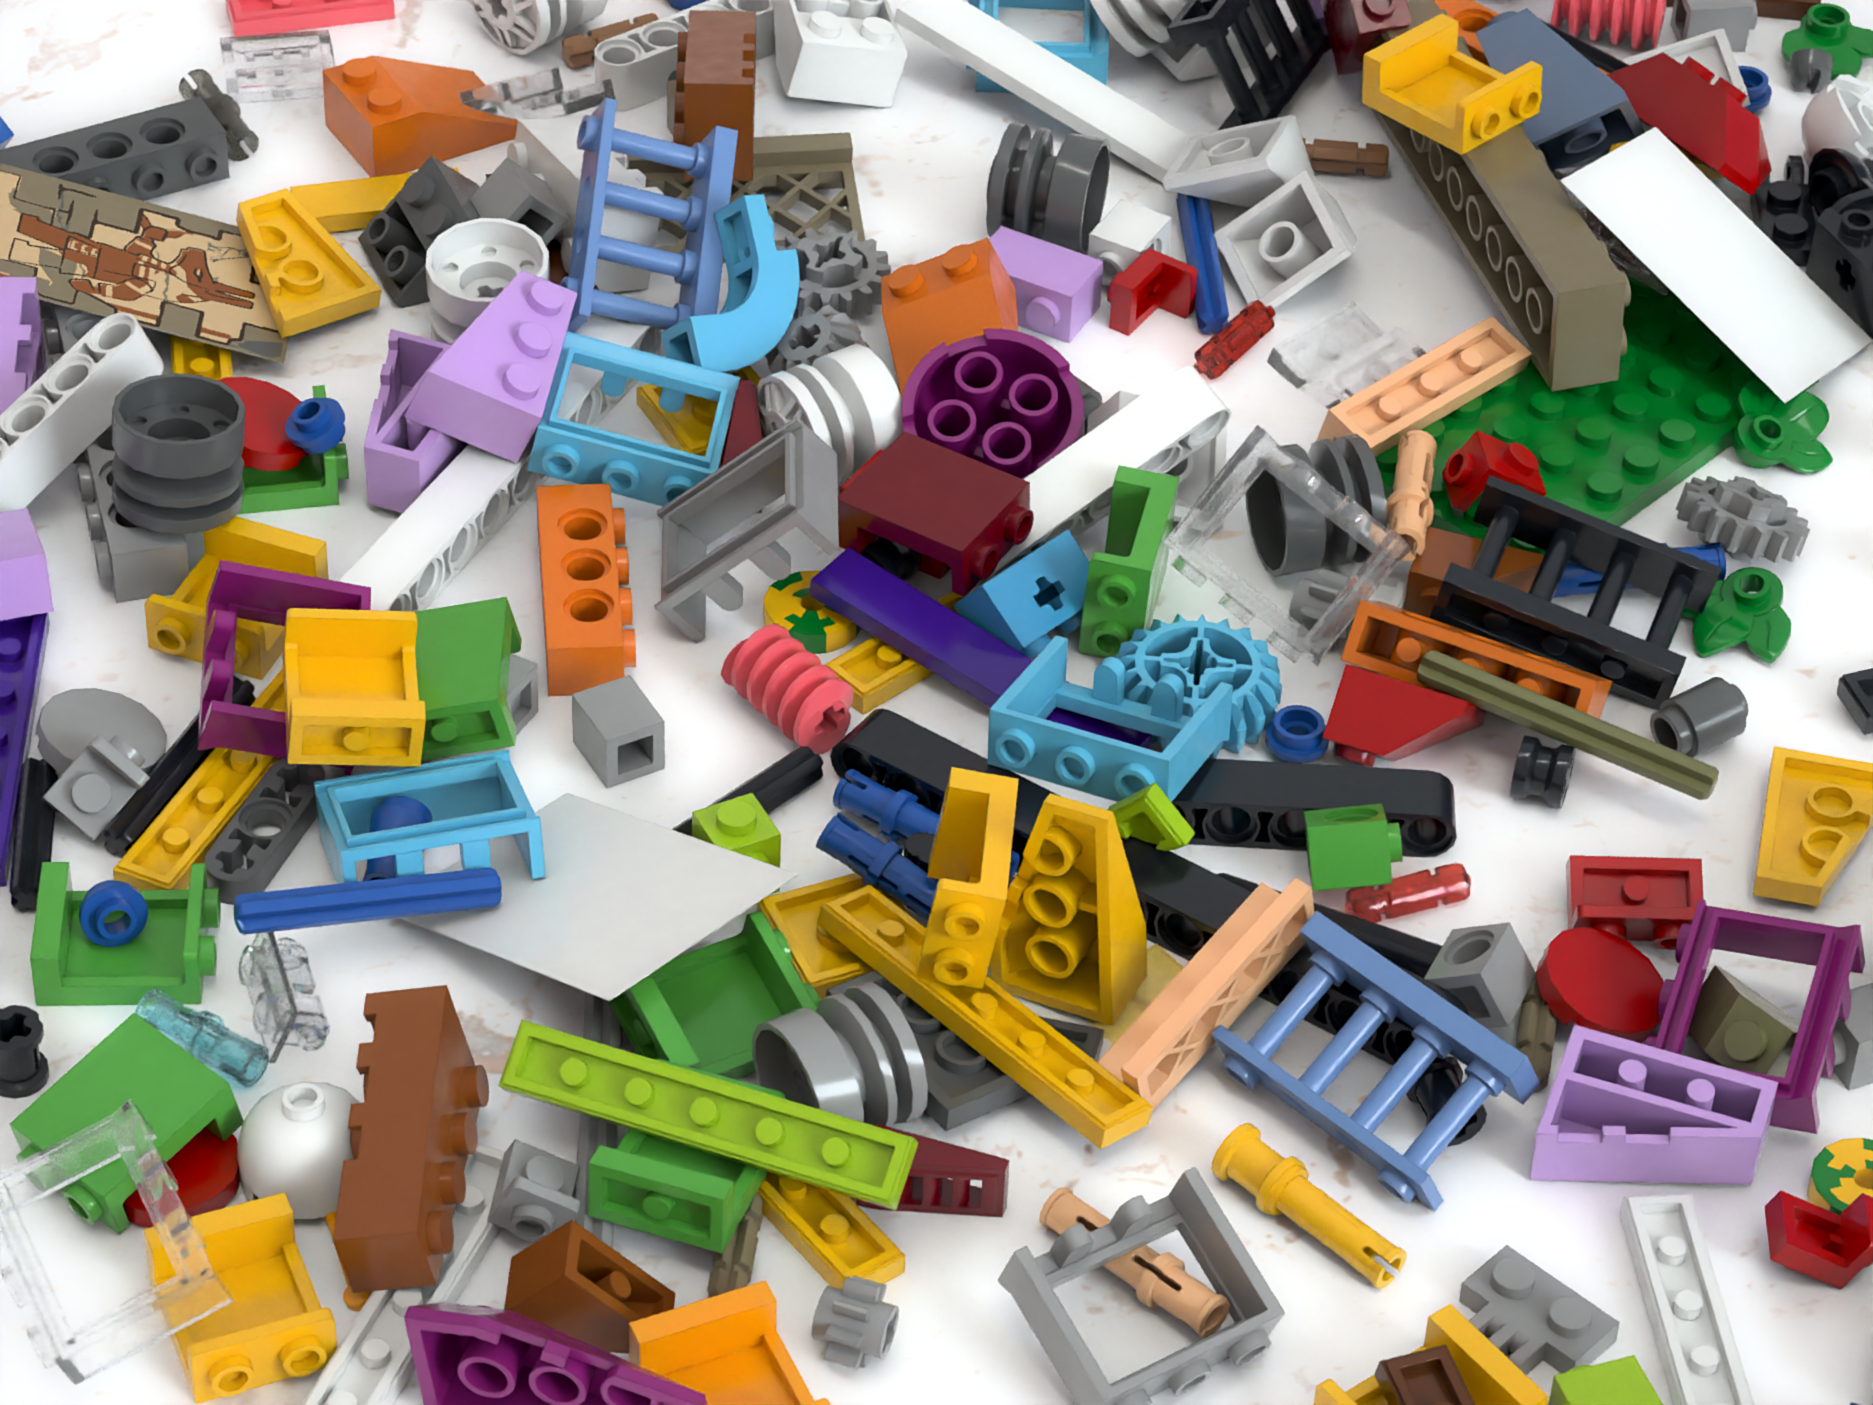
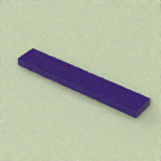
(937, 637)
(21, 666)

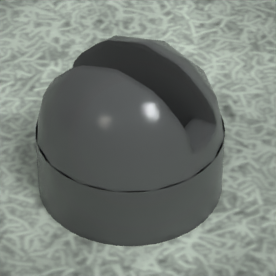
(1810, 69)

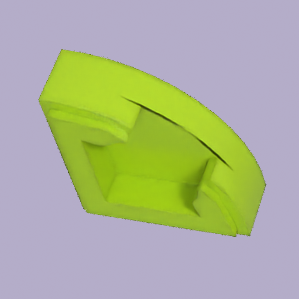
(1152, 819)

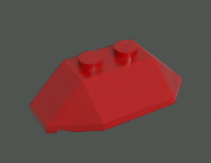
(1698, 116)

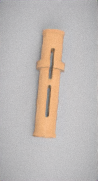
(1410, 505)
(1155, 1276)

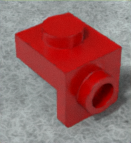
(1150, 284)
(1485, 456)
(1819, 1241)

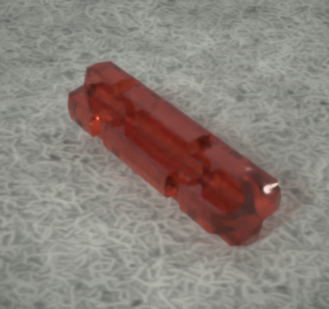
(1234, 339)
(1410, 893)

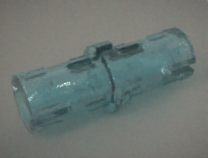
(205, 1037)

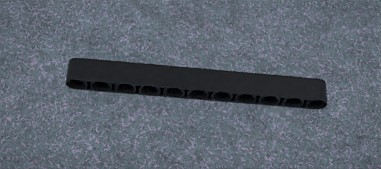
(1177, 897)

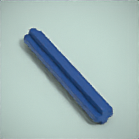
(1202, 253)
(367, 901)

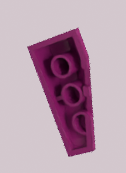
(512, 1360)

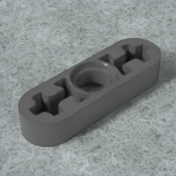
(264, 853)

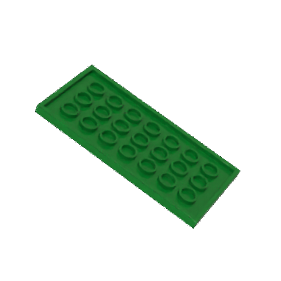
(1610, 442)

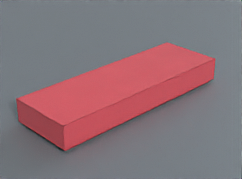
(281, 16)

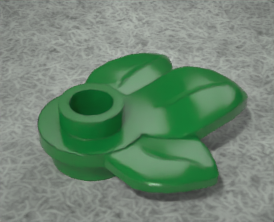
(1830, 30)
(1780, 431)
(1738, 616)

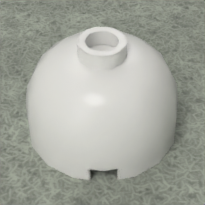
(1839, 119)
(297, 1146)

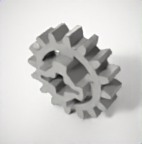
(838, 271)
(1743, 519)

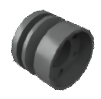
(1036, 187)
(178, 453)
(1292, 533)

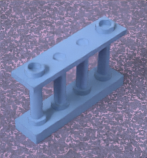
(695, 268)
(1385, 995)

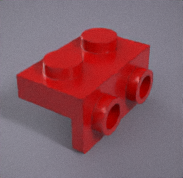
(1634, 896)

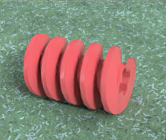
(1635, 17)
(790, 688)

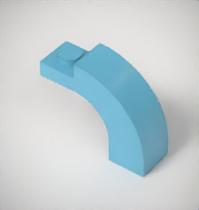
(759, 296)

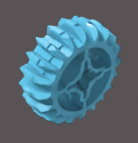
(1203, 657)

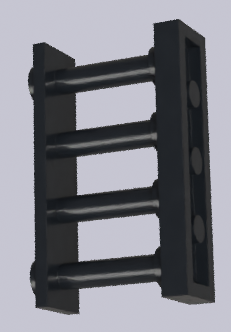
(1276, 79)
(1532, 623)

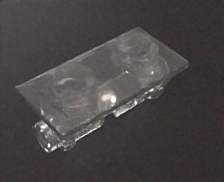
(281, 994)

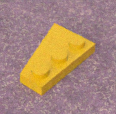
(301, 265)
(1811, 823)

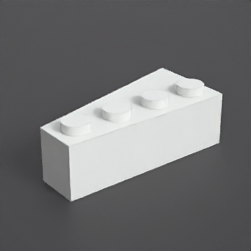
(551, 153)

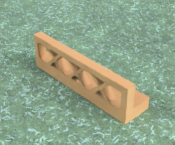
(1429, 387)
(1211, 991)

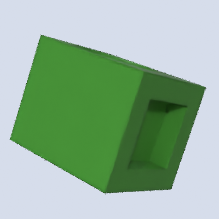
(1351, 847)

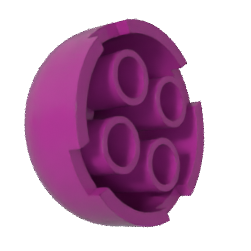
(996, 400)

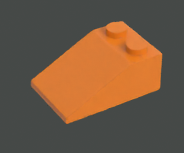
(405, 111)
(945, 302)

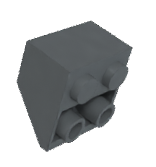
(406, 228)

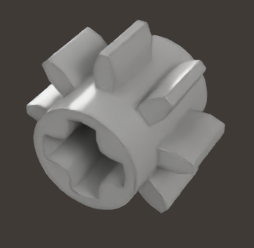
(1314, 598)
(855, 1322)

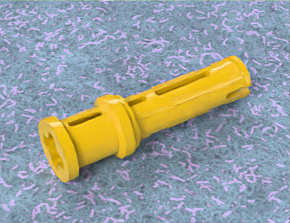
(1284, 1188)

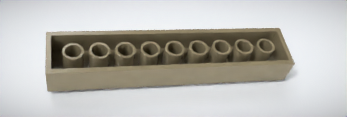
(1523, 242)

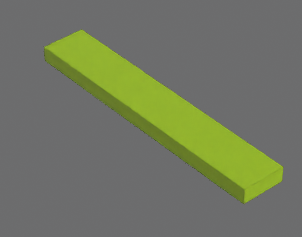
(709, 1114)

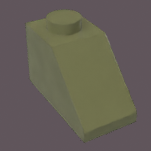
(1742, 1026)

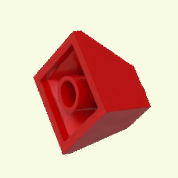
(1393, 717)

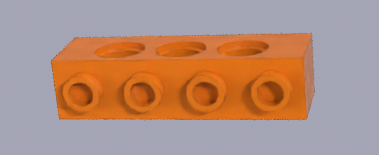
(582, 588)
(1396, 640)

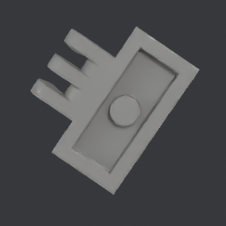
(1535, 1314)

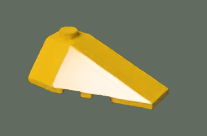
(1072, 917)

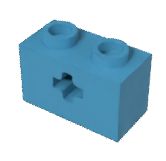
(1032, 596)

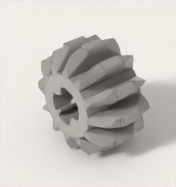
(813, 337)

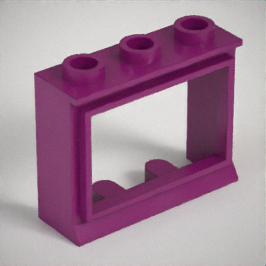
(261, 597)
(1829, 948)

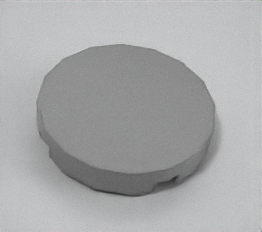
(80, 715)

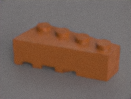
(717, 82)
(408, 1141)

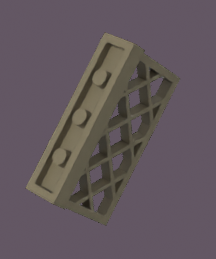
(779, 164)

